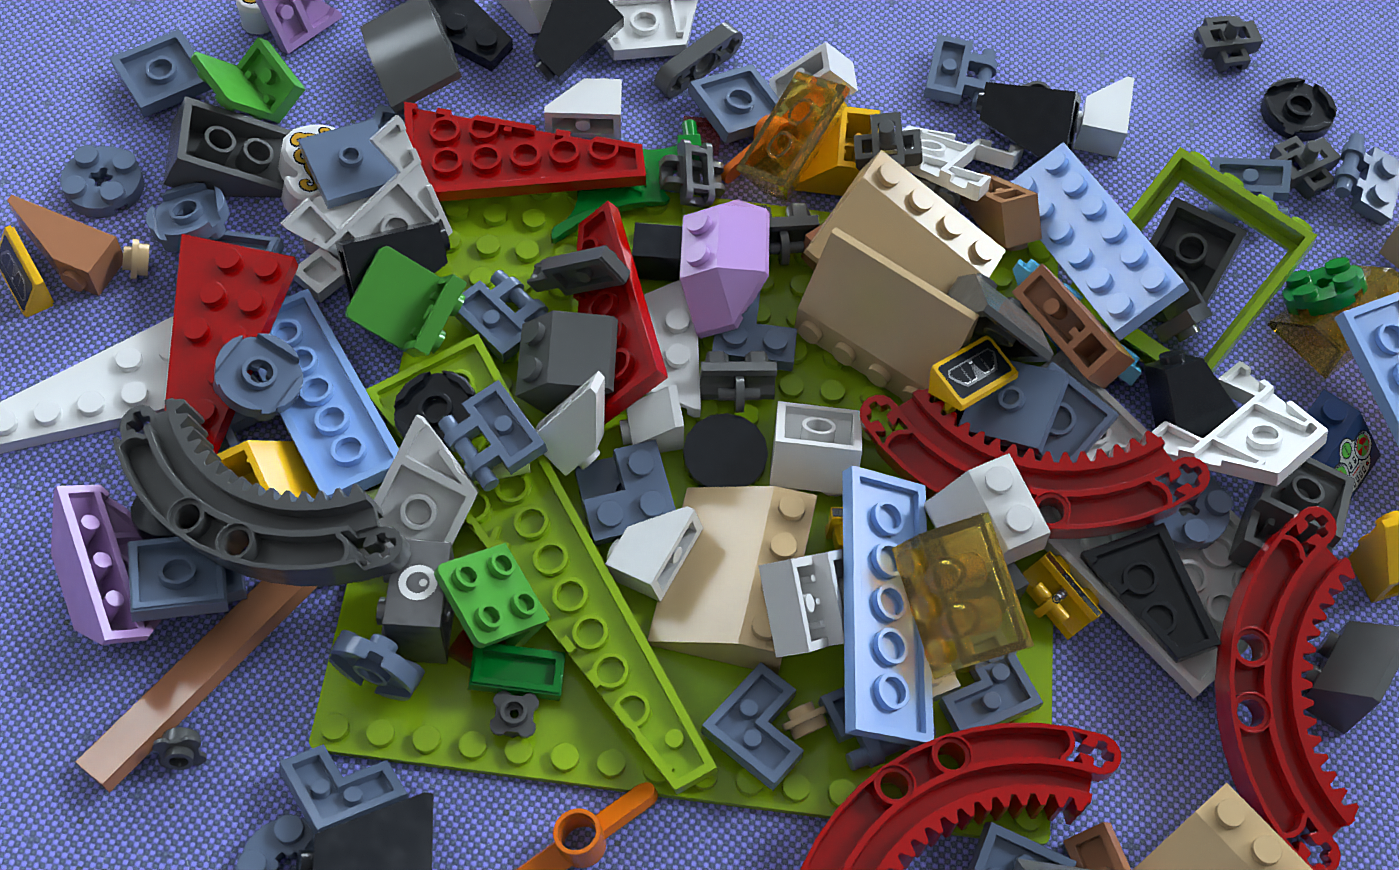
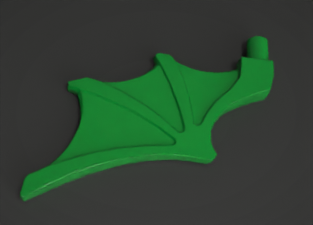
(627, 197)

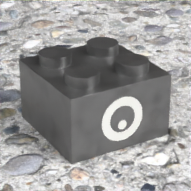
(415, 607)

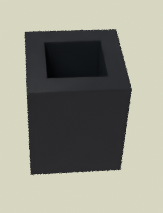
(657, 251)

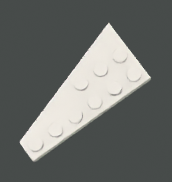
(91, 393)

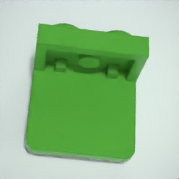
(257, 85)
(405, 303)
(491, 597)

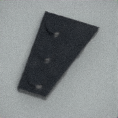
(473, 32)
(1156, 589)

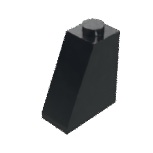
(573, 35)
(1030, 115)
(419, 242)
(1187, 393)
(382, 840)

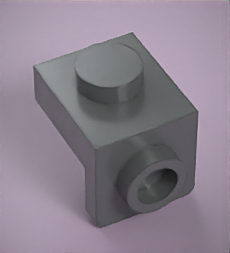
(1184, 316)

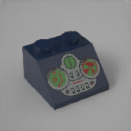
(1348, 441)

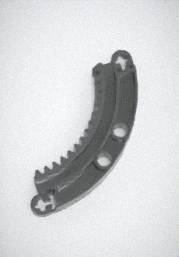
(286, 536)

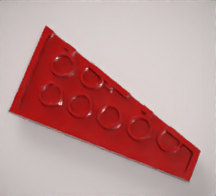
(512, 158)
(218, 297)
(638, 355)

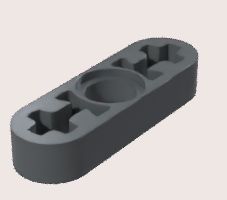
(698, 59)

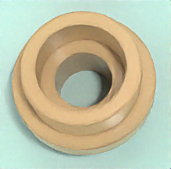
(136, 259)
(805, 720)

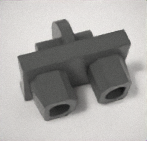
(789, 232)
(737, 380)

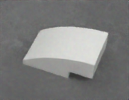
(805, 602)

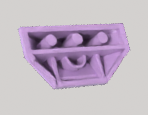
(723, 263)
(93, 563)

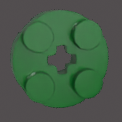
(1324, 288)

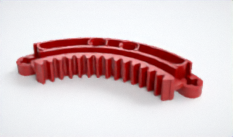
(1091, 496)
(1276, 616)
(997, 772)

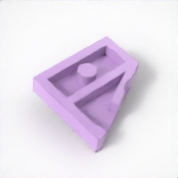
(296, 20)

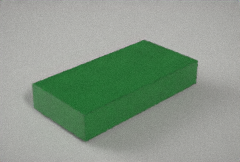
(517, 671)

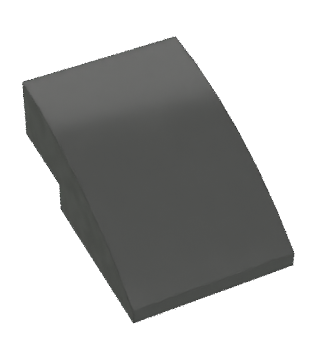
(410, 52)
(1274, 506)

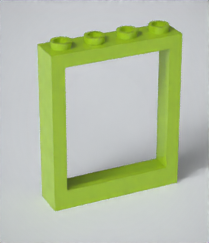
(1255, 211)

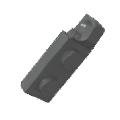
(579, 271)

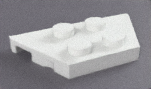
(677, 343)
(424, 489)

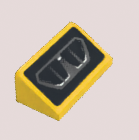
(22, 275)
(971, 374)

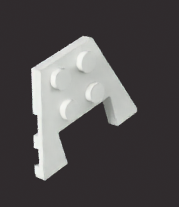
(652, 28)
(946, 158)
(398, 203)
(1258, 441)

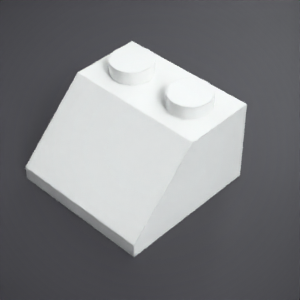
(814, 447)
(1003, 493)

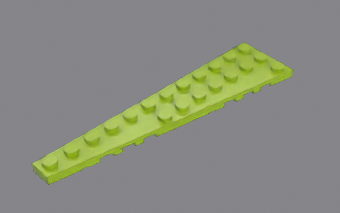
(572, 584)

